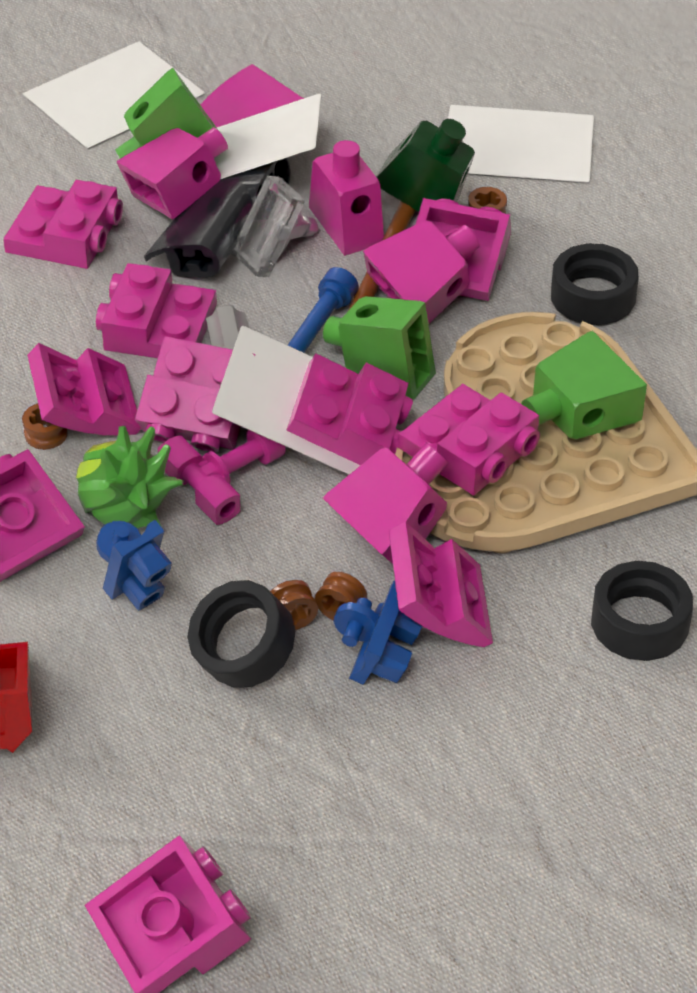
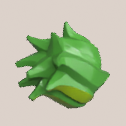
(125, 480)

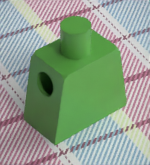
(161, 109)
(388, 336)
(586, 389)

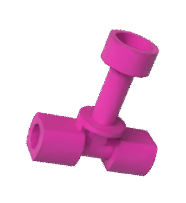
(210, 473)

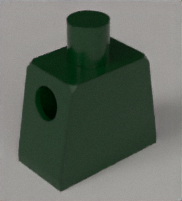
(428, 164)

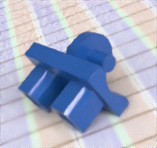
(133, 562)
(373, 628)

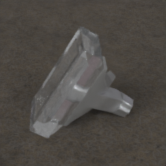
(271, 225)

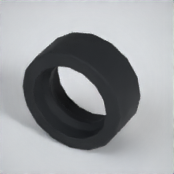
(599, 262)
(217, 610)
(634, 639)

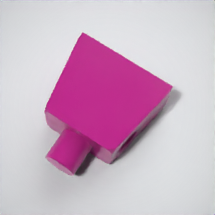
(173, 169)
(347, 198)
(422, 265)
(388, 493)

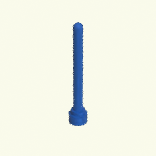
(335, 291)

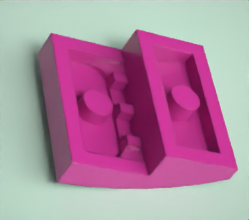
(246, 95)
(83, 393)
(440, 587)

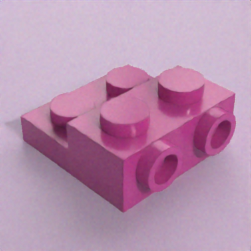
(65, 224)
(490, 228)
(148, 308)
(183, 393)
(349, 410)
(474, 436)
(32, 514)
(169, 917)

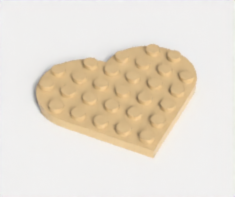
(564, 480)

